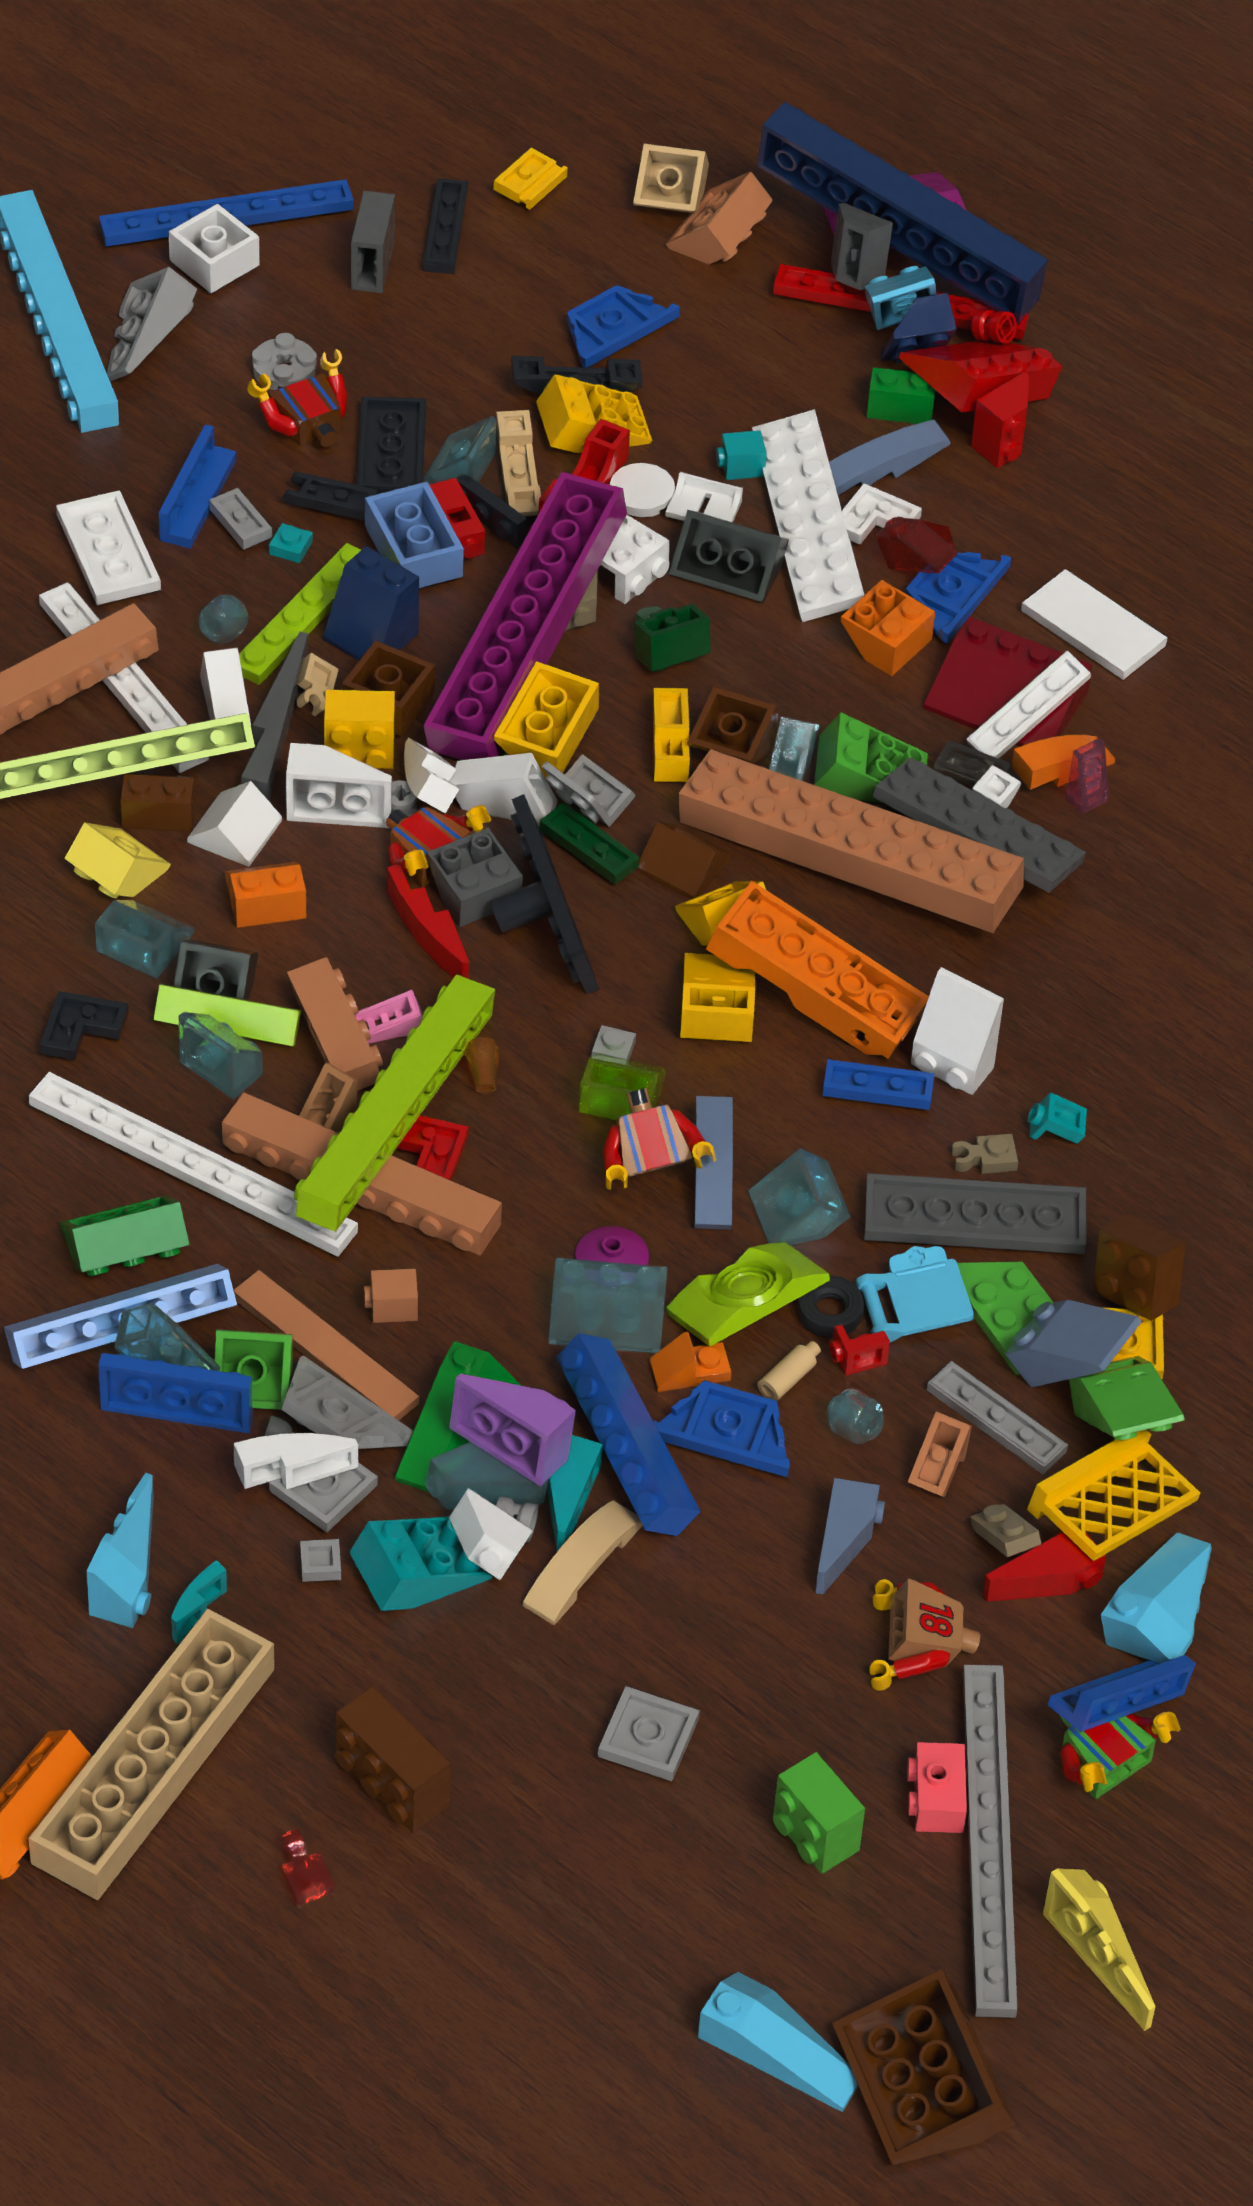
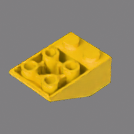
(575, 407)
(716, 1000)

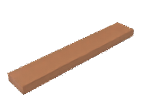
(324, 1345)

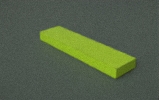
(245, 1017)

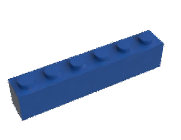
(628, 1434)

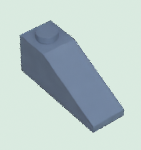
(848, 1528)

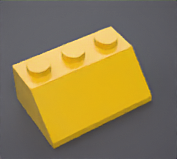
(549, 716)

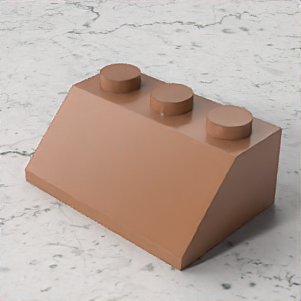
(722, 220)

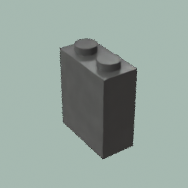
(373, 241)

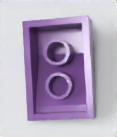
(514, 1424)

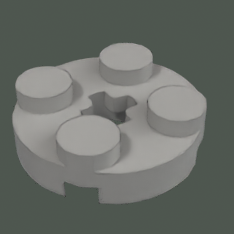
(280, 350)

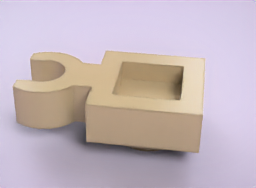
(316, 678)

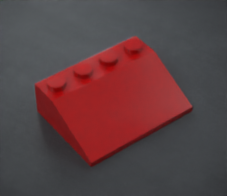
(977, 367)

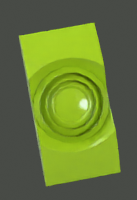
(745, 1291)

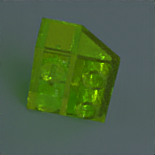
(608, 1081)

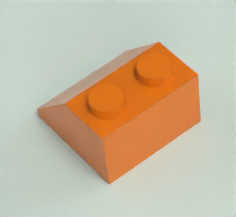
(267, 894)

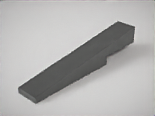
(274, 721)

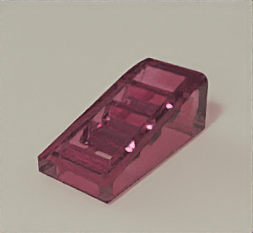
(1088, 780)

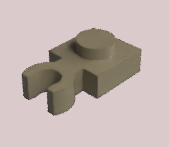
(991, 1152)

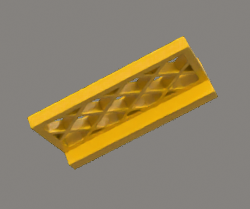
(1094, 1474)

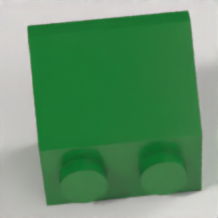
(900, 397)

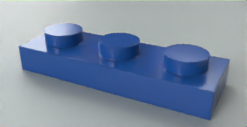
(878, 1084)

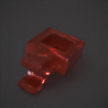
(305, 1874)

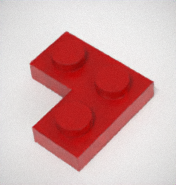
(438, 1144)

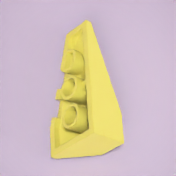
(1090, 1925)

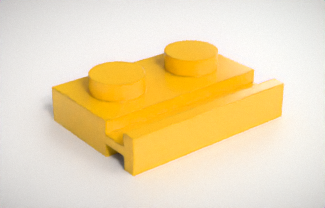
(530, 178)

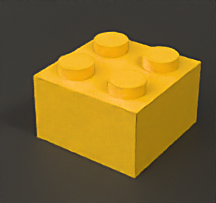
(361, 725)

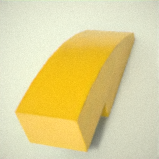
(671, 734)

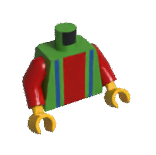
(1113, 1750)

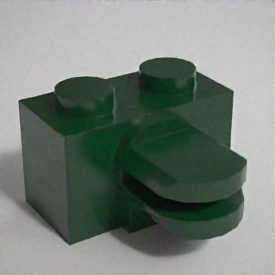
(671, 636)

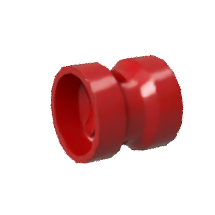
(994, 326)

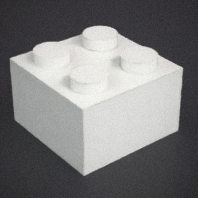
(214, 248)

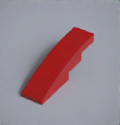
(430, 929)

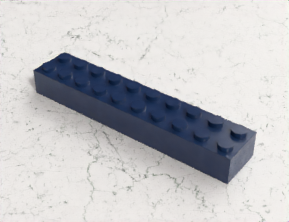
(924, 222)

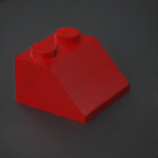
(1001, 421)

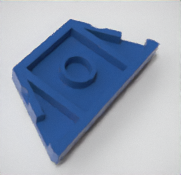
(614, 322)
(957, 589)
(729, 1427)

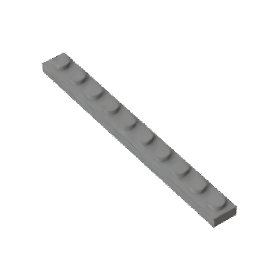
(989, 1842)

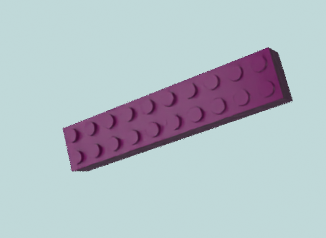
(526, 615)

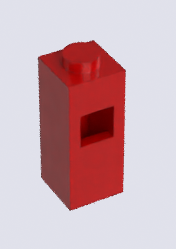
(461, 516)

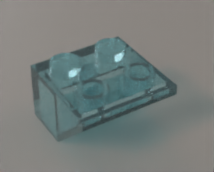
(140, 936)
(153, 1335)

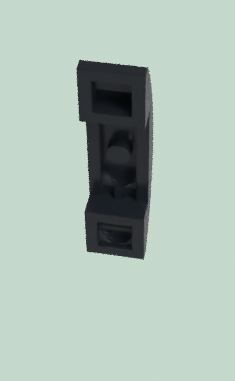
(534, 376)

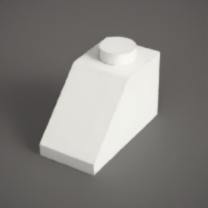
(487, 1533)

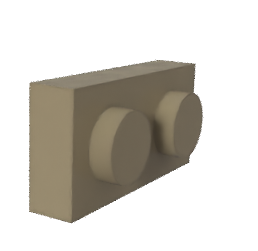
(1005, 1530)

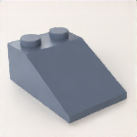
(1069, 1341)

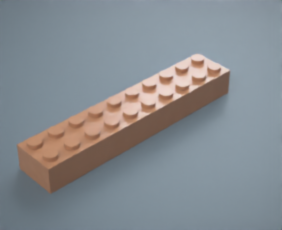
(852, 840)

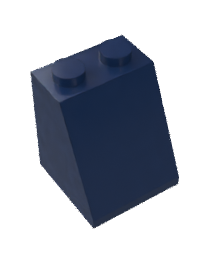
(372, 604)

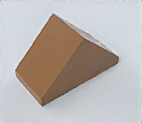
(331, 1098)

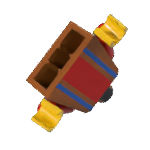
(424, 832)

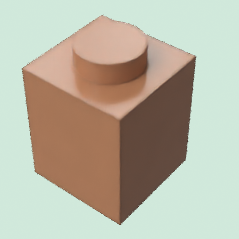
(392, 1295)

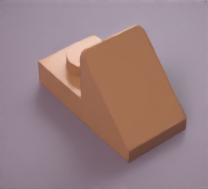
(940, 1454)

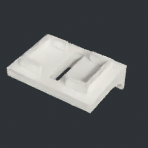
(691, 493)

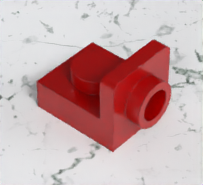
(860, 1353)

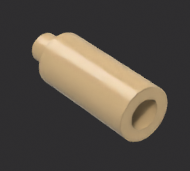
(789, 1371)

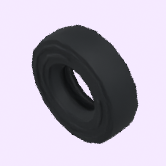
(823, 1324)

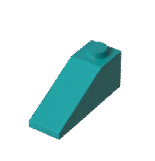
(571, 1486)

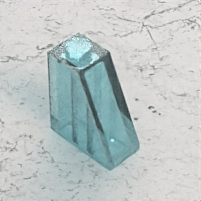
(475, 1469)

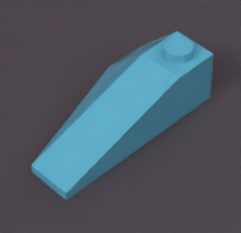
(1159, 1603)

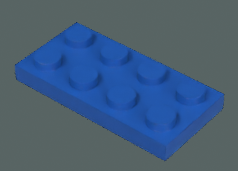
(176, 1392)

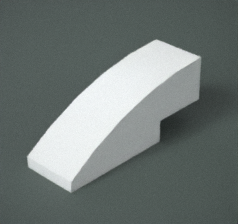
(429, 775)
(293, 1458)

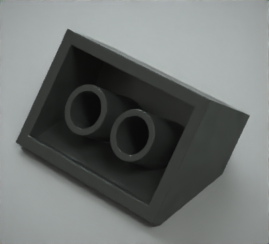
(728, 556)

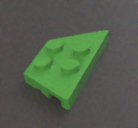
(1002, 1299)

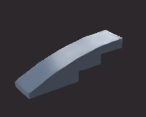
(886, 454)
(714, 1180)

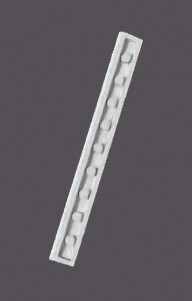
(184, 1160)

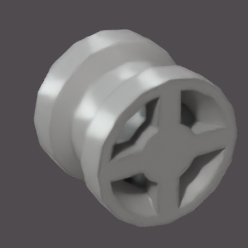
(403, 798)

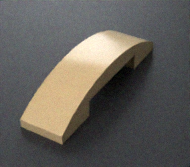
(518, 461)
(579, 1558)

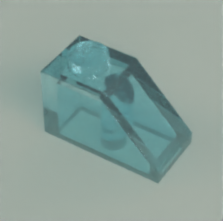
(794, 747)

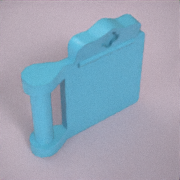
(923, 1292)

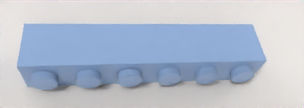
(98, 1320)

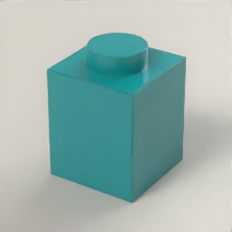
(742, 455)

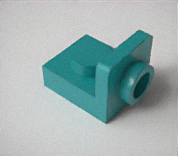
(1058, 1117)

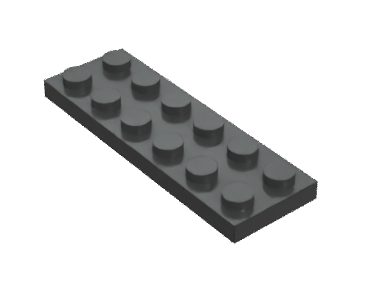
(956, 809)
(975, 1213)

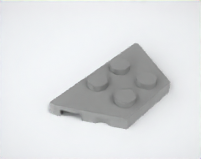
(334, 1408)

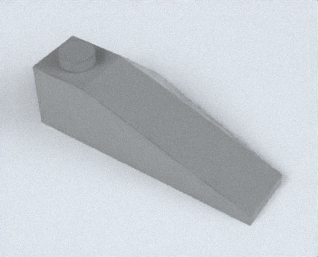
(148, 314)

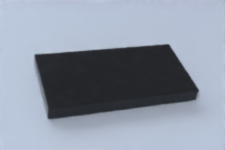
(391, 442)

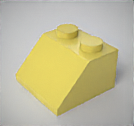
(114, 860)

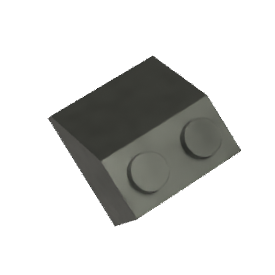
(216, 969)

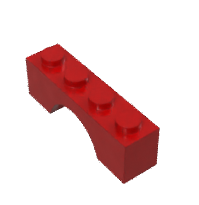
(602, 455)

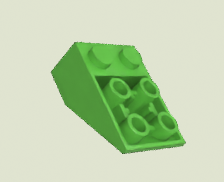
(858, 757)
(1125, 1399)

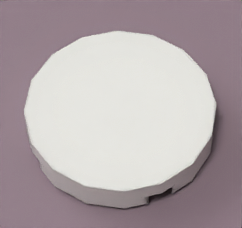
(645, 488)

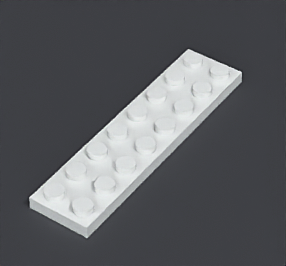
(809, 516)

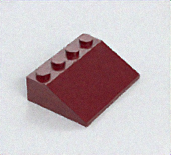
(987, 671)

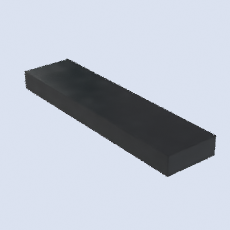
(445, 226)

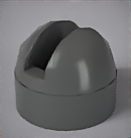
(278, 1426)

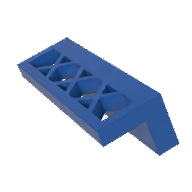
(196, 484)
(1123, 1692)

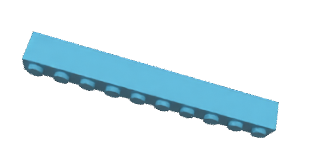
(56, 313)

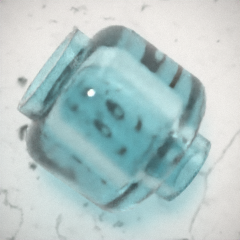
(223, 619)
(855, 1416)

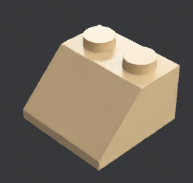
(671, 178)

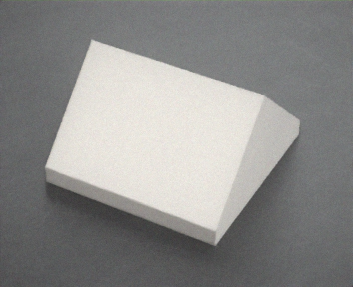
(237, 824)

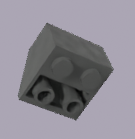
(859, 246)
(473, 874)

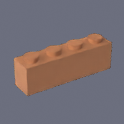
(333, 1021)

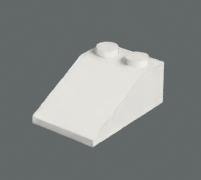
(335, 788)
(958, 1032)

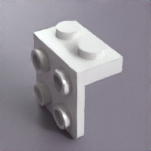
(636, 558)

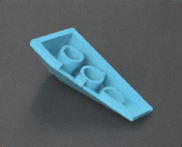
(121, 1563)
(773, 2037)

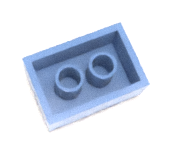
(415, 533)

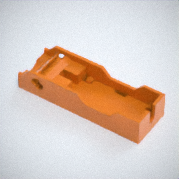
(813, 963)

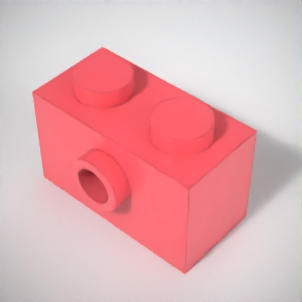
(939, 1787)

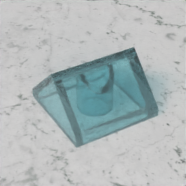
(465, 453)

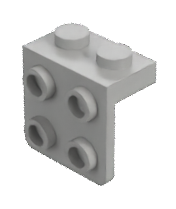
(591, 789)

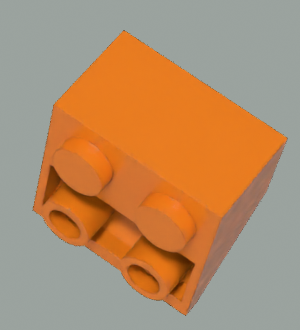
(889, 627)

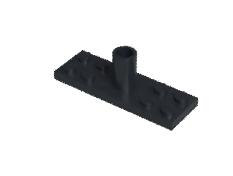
(543, 899)

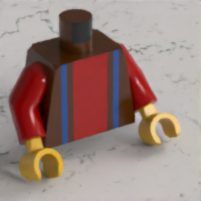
(306, 408)

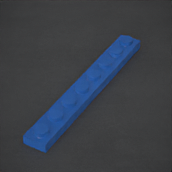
(247, 208)

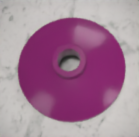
(627, 1245)

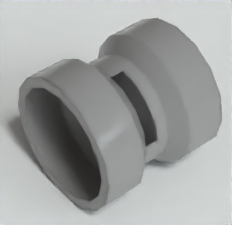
(523, 1513)

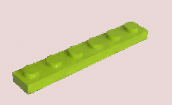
(299, 615)

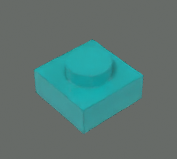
(290, 543)

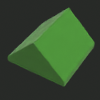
(259, 1355)

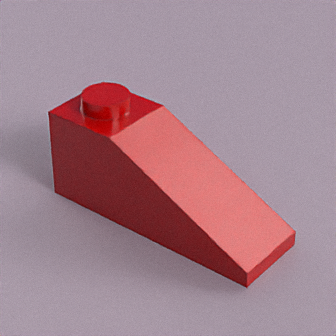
(1045, 1571)

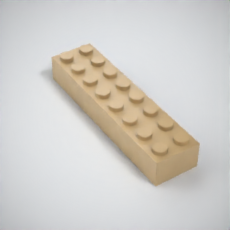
(151, 1754)

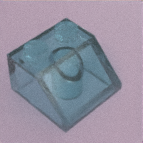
(218, 1053)
(799, 1200)

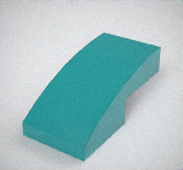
(194, 1601)

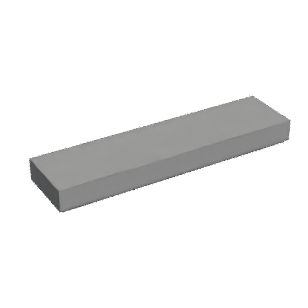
(997, 1417)

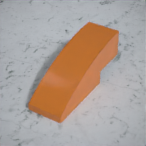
(1050, 759)

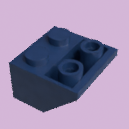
(924, 326)

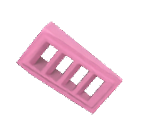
(402, 1006)

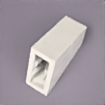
(223, 683)
(500, 779)

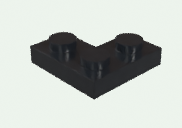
(77, 1015)

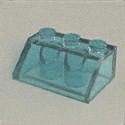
(608, 1303)

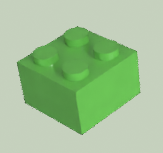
(818, 1813)

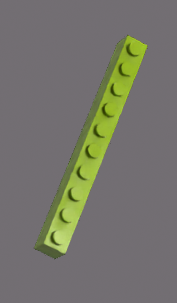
(393, 1103)

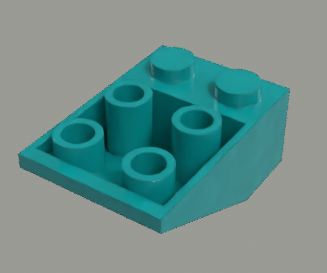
(413, 1562)

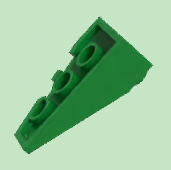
(432, 1430)

